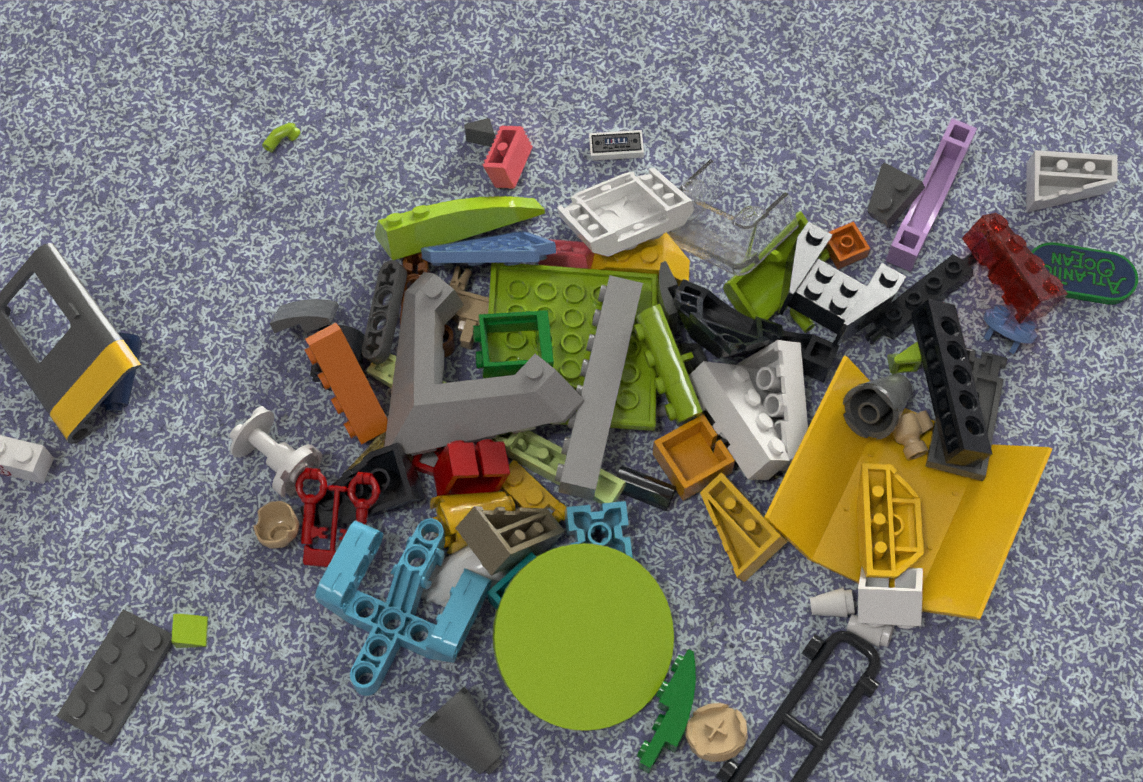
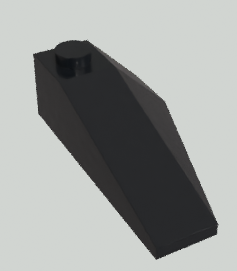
(397, 484)

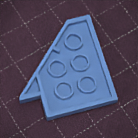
(503, 248)

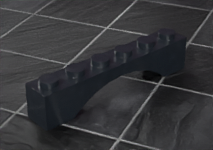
(816, 352)

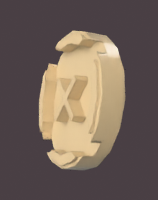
(716, 732)

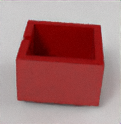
(471, 468)

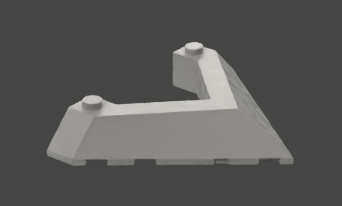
(433, 413)

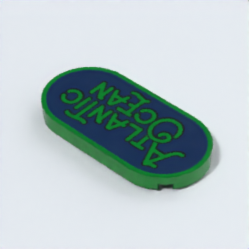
(1090, 272)

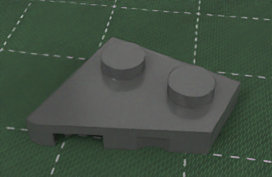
(893, 194)

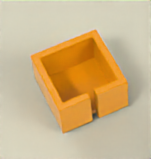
(689, 458)

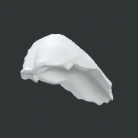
(449, 573)

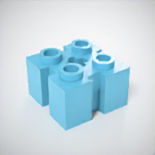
(609, 520)

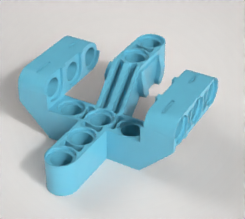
(340, 595)

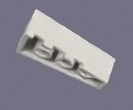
(780, 383)
(740, 418)

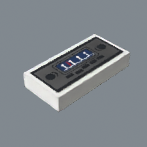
(616, 145)

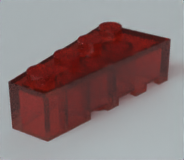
(1014, 268)

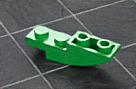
(676, 701)

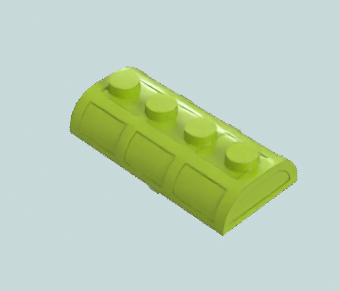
(761, 289)
(669, 365)

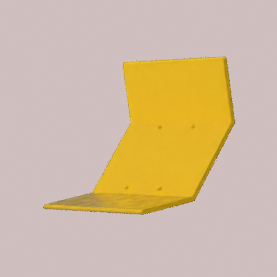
(964, 520)

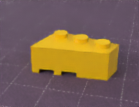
(741, 526)

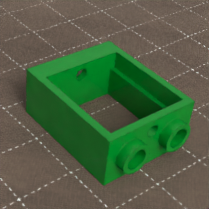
(510, 323)

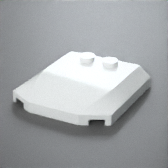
(626, 211)

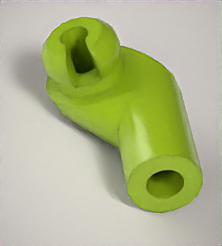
(278, 134)

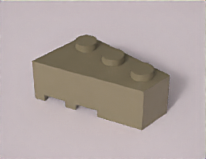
(507, 537)

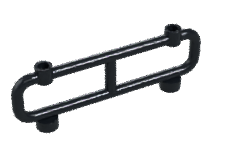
(818, 652)

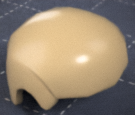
(276, 525)

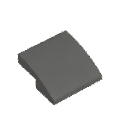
(665, 295)
(309, 313)

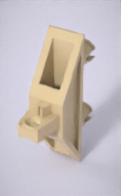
(469, 312)

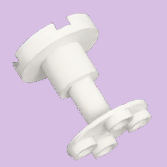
(280, 457)

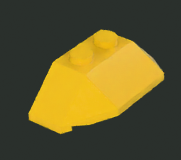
(647, 259)
(887, 522)

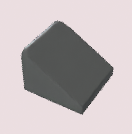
(480, 132)

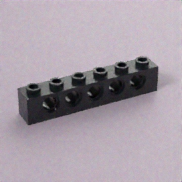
(951, 384)

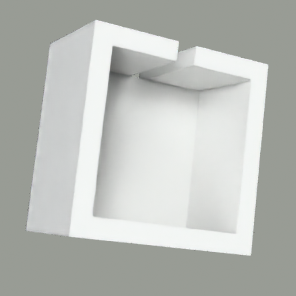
(888, 605)

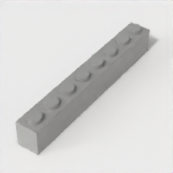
(600, 388)

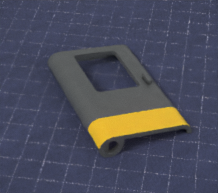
(84, 361)

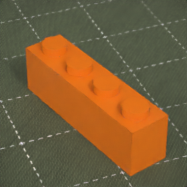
(347, 382)

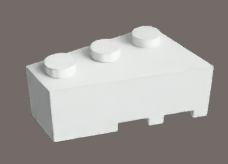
(1067, 177)

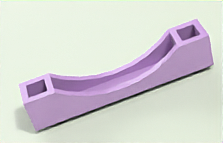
(927, 205)

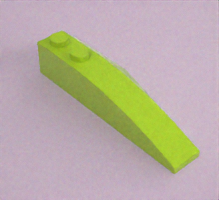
(450, 221)

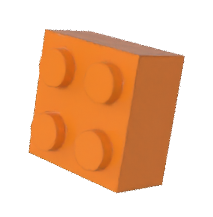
(847, 245)

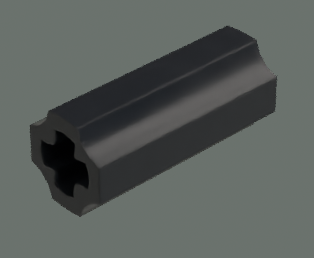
(646, 488)

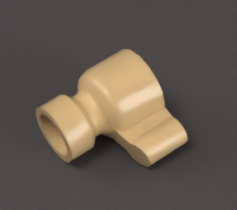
(908, 433)

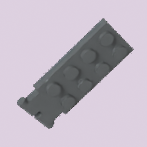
(988, 387)

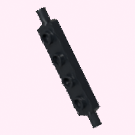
(933, 286)

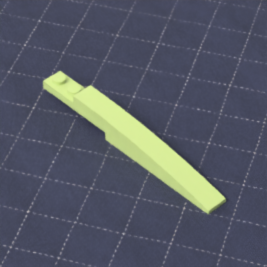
(525, 447)

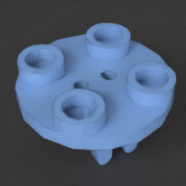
(1005, 323)

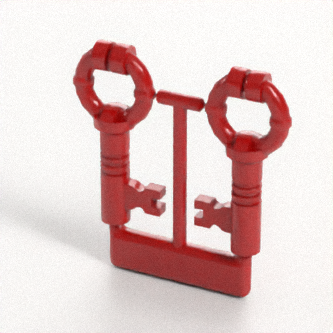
(323, 557)

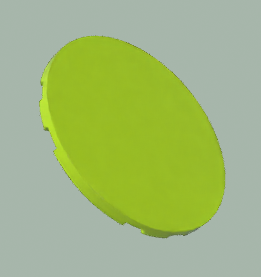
(583, 637)

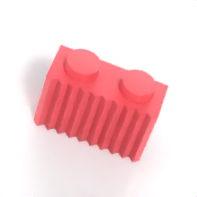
(507, 156)

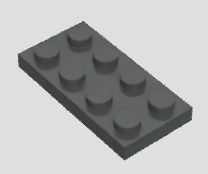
(116, 677)

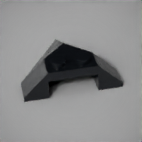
(720, 339)

